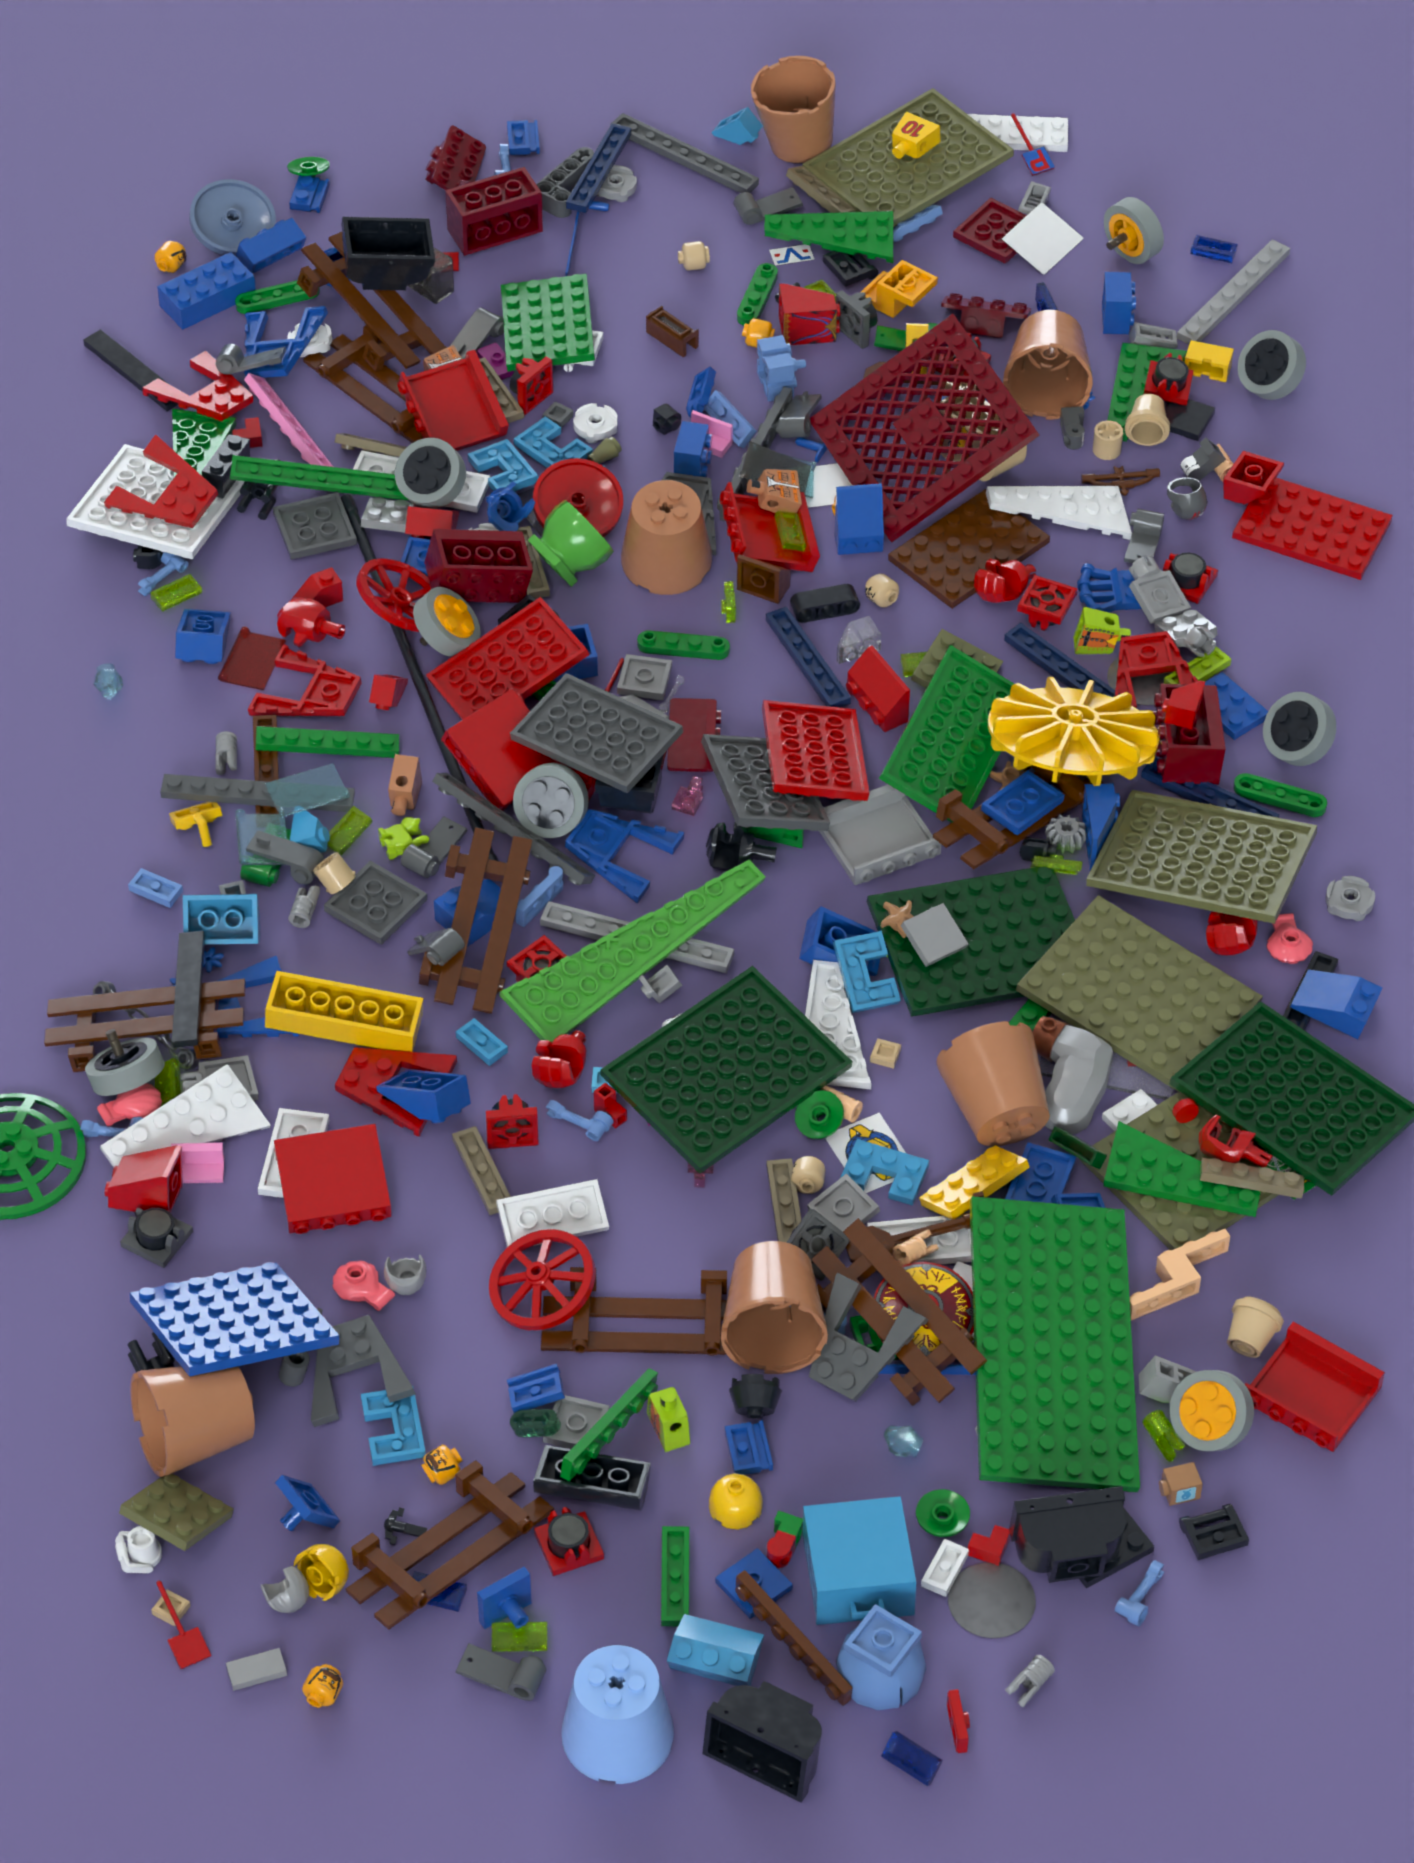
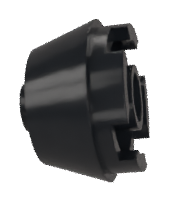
(755, 1395)

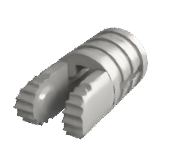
(226, 751)
(304, 906)
(1032, 1678)

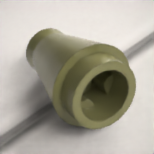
(606, 450)

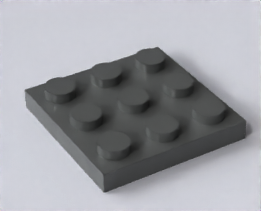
(314, 525)
(375, 902)

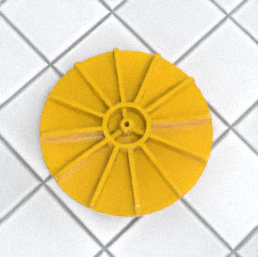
(1073, 731)

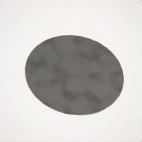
(1143, 686)
(991, 1600)

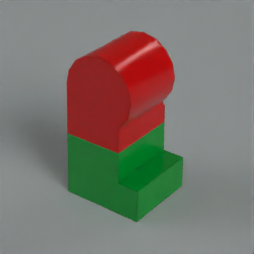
(788, 1534)

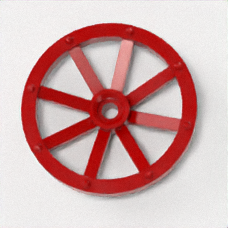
(395, 598)
(540, 1278)

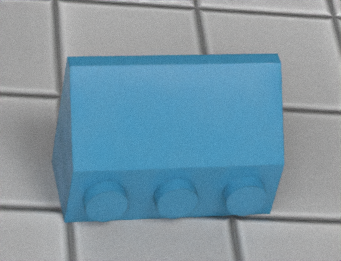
(223, 917)
(715, 1650)

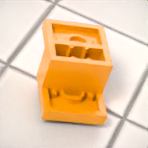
(899, 288)

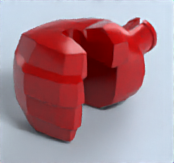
(1002, 581)
(309, 621)
(1230, 933)
(560, 1061)
(1237, 1147)

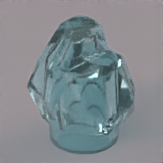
(108, 681)
(903, 1440)

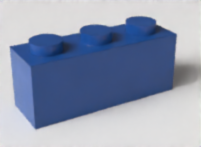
(270, 245)

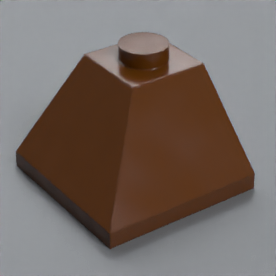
(762, 579)

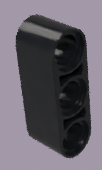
(825, 603)

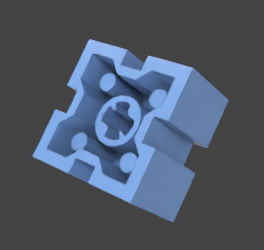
(776, 366)

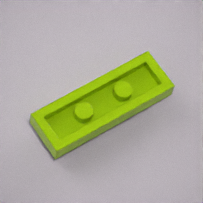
(1204, 667)

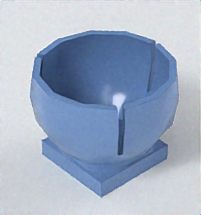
(881, 1659)

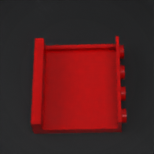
(454, 403)
(756, 535)
(486, 749)
(332, 1178)
(1315, 1387)

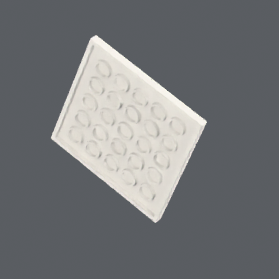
(148, 481)

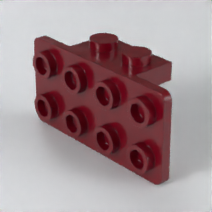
(455, 159)
(984, 316)
(697, 718)

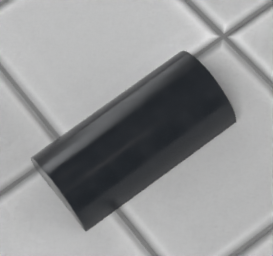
(603, 1481)

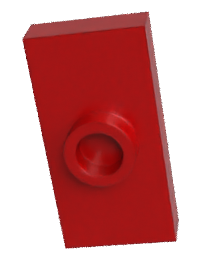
(958, 1720)

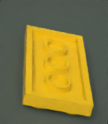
(982, 1174)

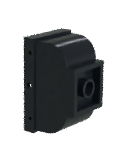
(387, 251)
(640, 798)
(1067, 1537)
(765, 1733)

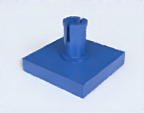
(306, 1504)
(506, 1599)

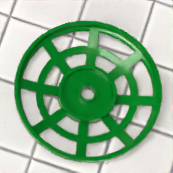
(27, 1151)

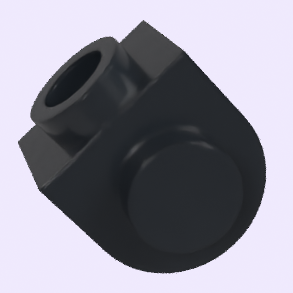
(666, 419)
(147, 557)

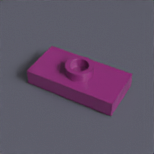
(496, 358)

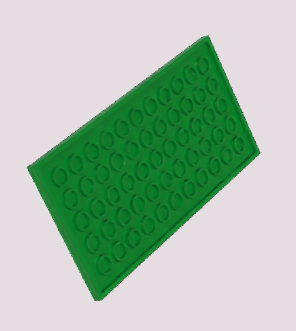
(1055, 1345)

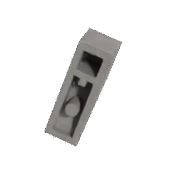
(1161, 1378)

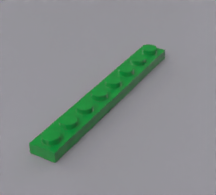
(315, 477)

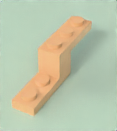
(1178, 1273)

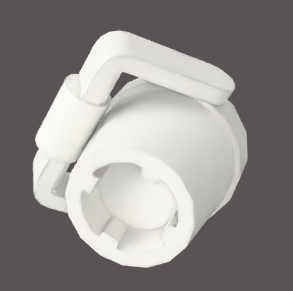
(142, 1550)

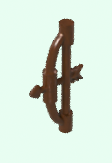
(1119, 474)

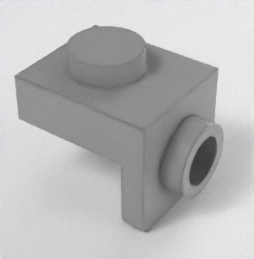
(660, 984)

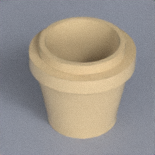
(1148, 421)
(1253, 1326)

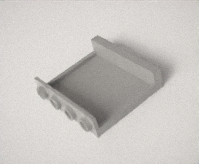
(878, 835)

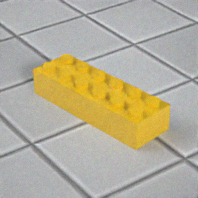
(343, 1012)

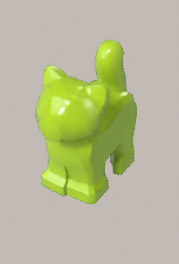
(399, 837)

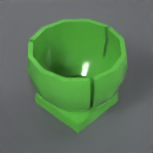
(570, 543)

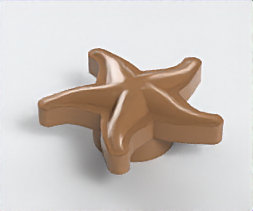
(1007, 776)
(897, 916)

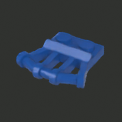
(1117, 581)

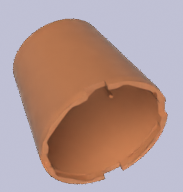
(796, 107)
(1049, 365)
(666, 539)
(996, 1082)
(758, 1319)
(190, 1416)

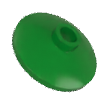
(308, 166)
(810, 1110)
(945, 1504)

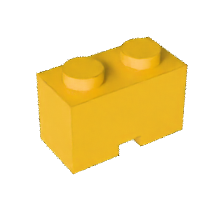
(1209, 360)

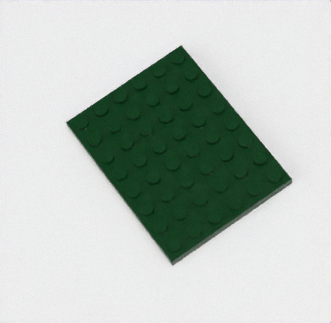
(1008, 928)
(726, 1069)
(1296, 1096)

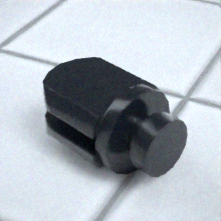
(1036, 847)

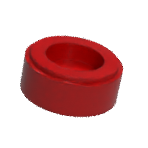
(1185, 1110)

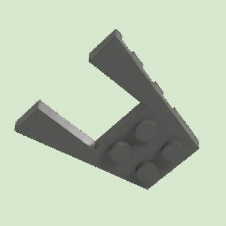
(703, 489)
(358, 1347)
(848, 1364)

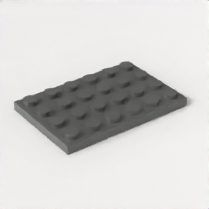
(596, 732)
(746, 782)

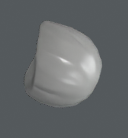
(405, 1275)
(289, 1594)

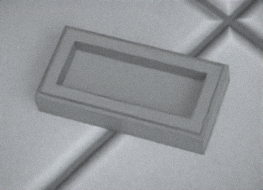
(256, 1669)

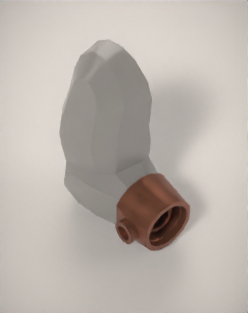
(1078, 1074)

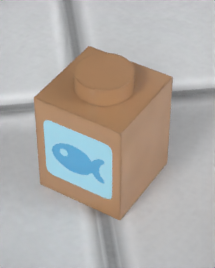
(1180, 1484)

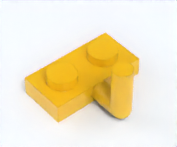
(197, 814)

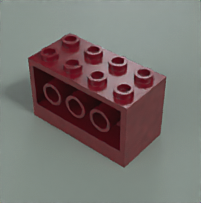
(494, 211)
(480, 564)
(1190, 753)

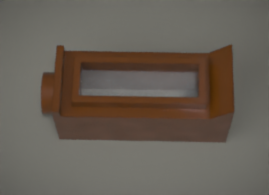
(671, 331)

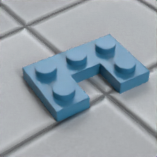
(537, 444)
(509, 460)
(851, 957)
(904, 1168)
(407, 1439)

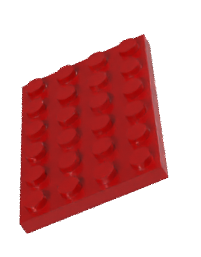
(1314, 527)
(516, 654)
(815, 750)

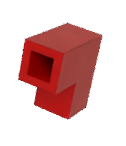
(251, 432)
(606, 1101)
(990, 1548)

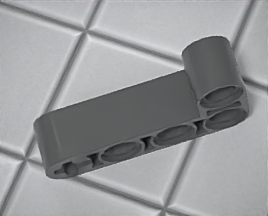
(562, 180)

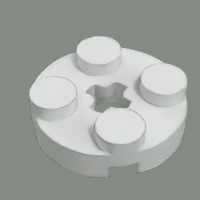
(319, 343)
(595, 431)

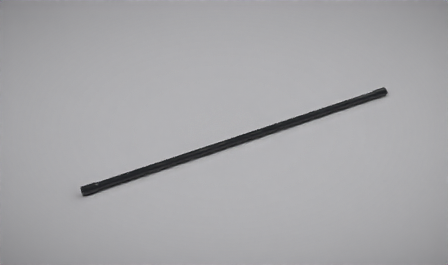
(412, 665)

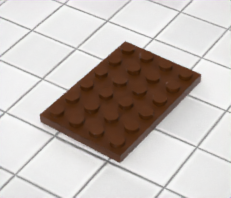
(960, 544)

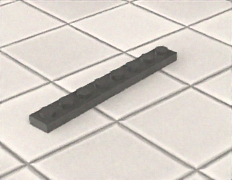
(688, 155)
(765, 437)
(232, 791)
(506, 824)

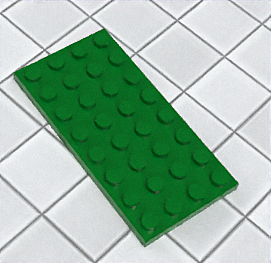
(948, 734)

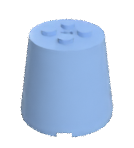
(617, 1716)

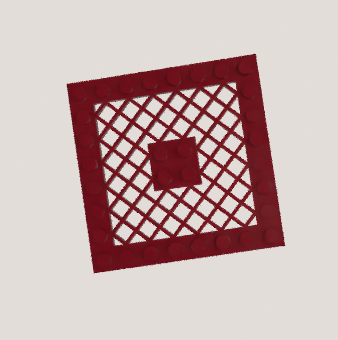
(924, 425)

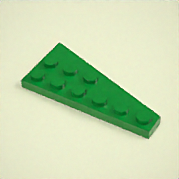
(841, 232)
(1132, 376)
(198, 436)
(1160, 1171)

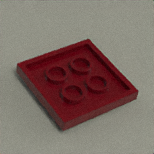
(987, 228)

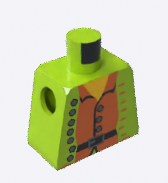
(1097, 632)
(664, 1410)

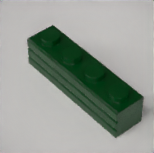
(1077, 1147)

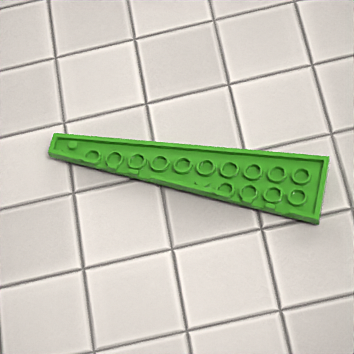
(585, 982)

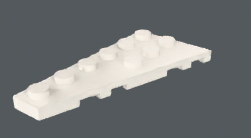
(1067, 505)
(831, 1014)
(202, 1114)

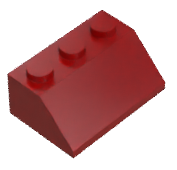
(879, 690)

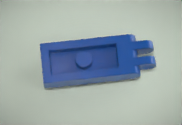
(701, 390)

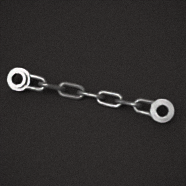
(190, 1063)

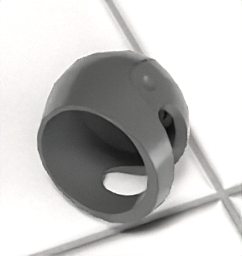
(1188, 505)

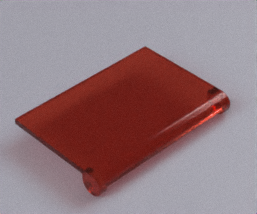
(251, 660)

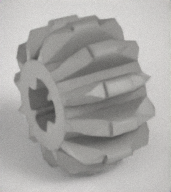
(1066, 833)

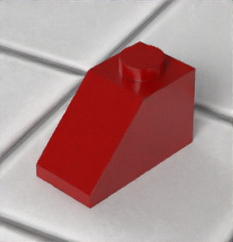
(322, 587)
(387, 690)
(1183, 705)

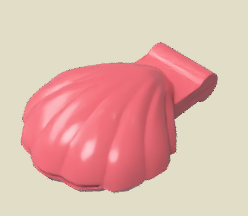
(1288, 942)
(131, 1104)
(360, 1282)

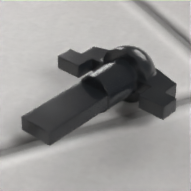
(392, 1524)

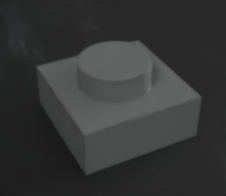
(558, 414)

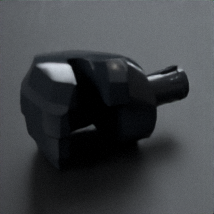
(731, 850)

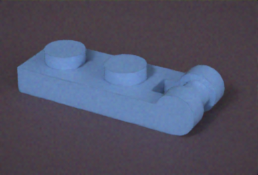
(539, 896)

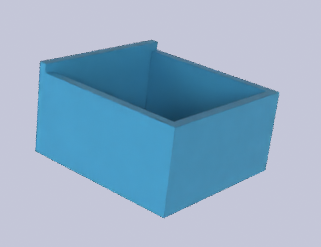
(858, 1559)

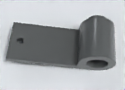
(755, 211)
(477, 330)
(232, 359)
(796, 419)
(1145, 535)
(298, 856)
(428, 856)
(439, 945)
(294, 1367)
(501, 1673)

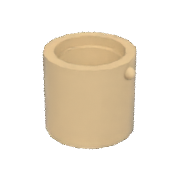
(1107, 440)
(334, 873)

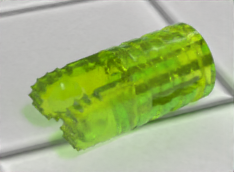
(1163, 1433)

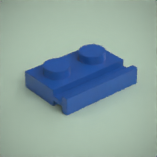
(523, 137)
(309, 194)
(535, 1388)
(748, 1448)

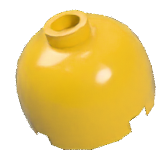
(735, 1501)
(323, 1569)

